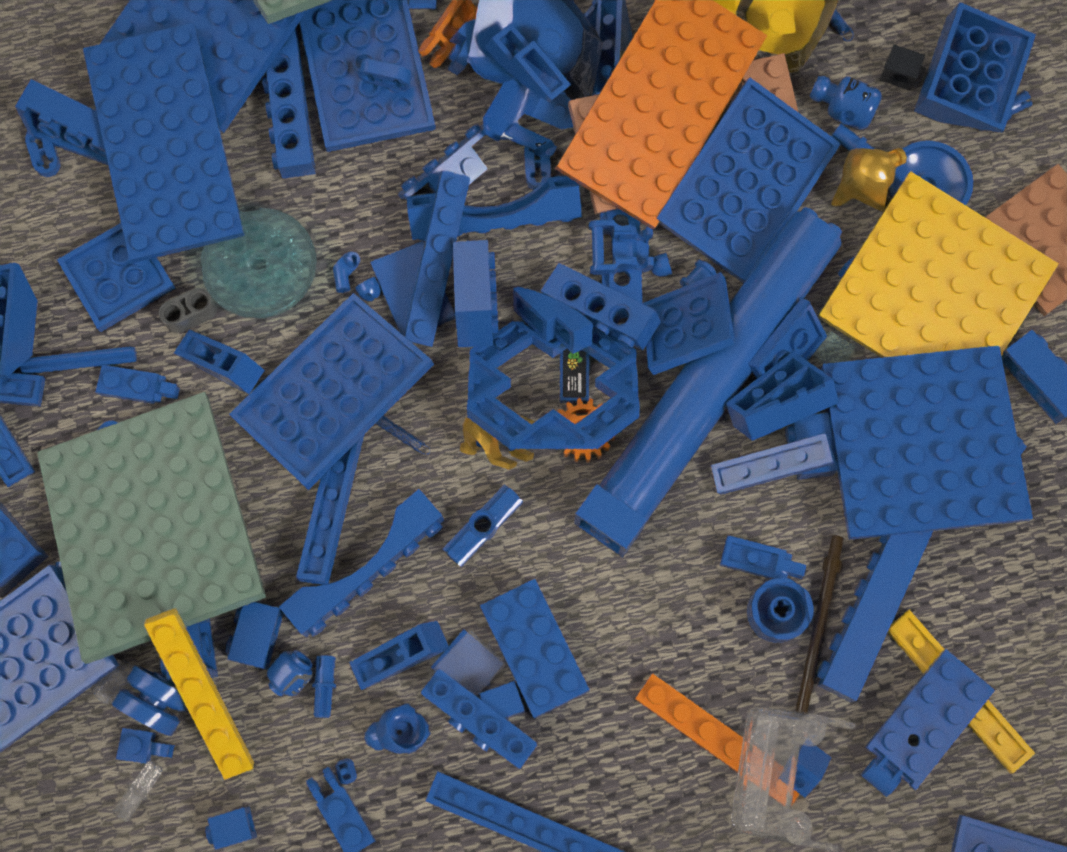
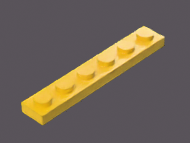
(199, 693)

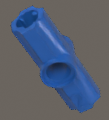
(496, 511)

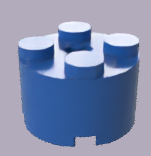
(787, 595)

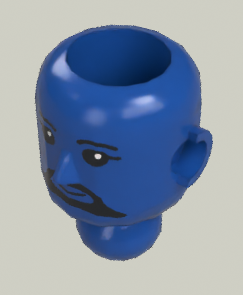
(849, 101)

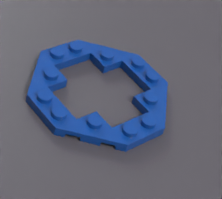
(552, 429)

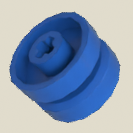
(151, 703)

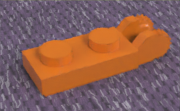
(449, 23)

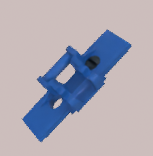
(629, 251)

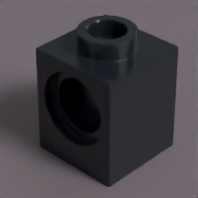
(903, 68)

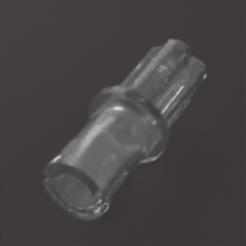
(138, 791)

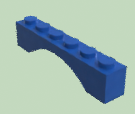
(551, 201)
(315, 604)

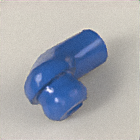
(343, 269)

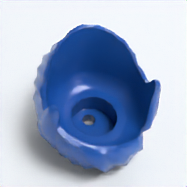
(384, 732)

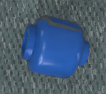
(289, 673)

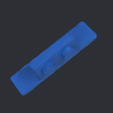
(458, 158)
(478, 718)

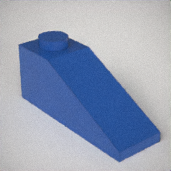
(220, 361)
(399, 654)

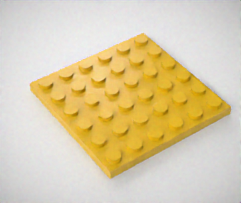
(936, 278)

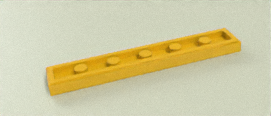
(988, 722)

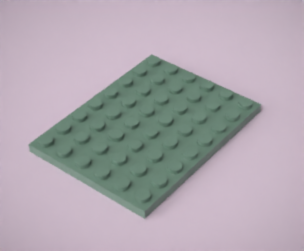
(148, 526)

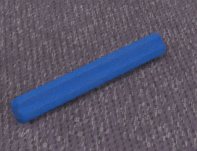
(79, 360)

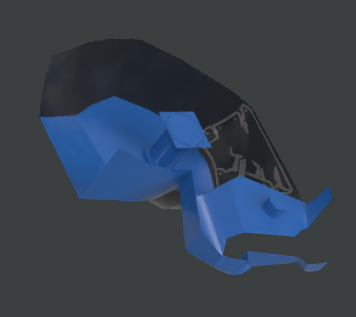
(565, 39)

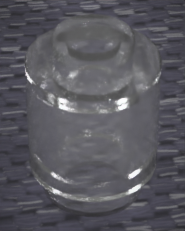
(110, 685)

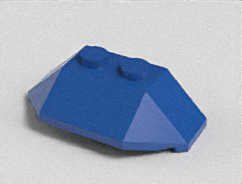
(613, 26)
(17, 318)

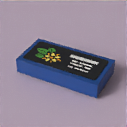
(574, 376)

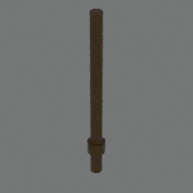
(831, 567)

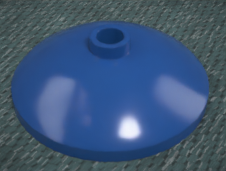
(939, 166)

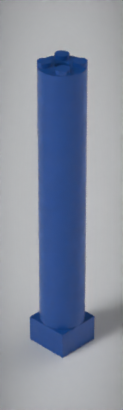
(698, 395)

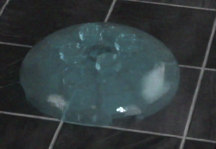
(265, 292)

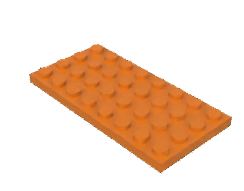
(661, 105)

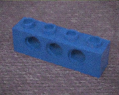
(634, 332)

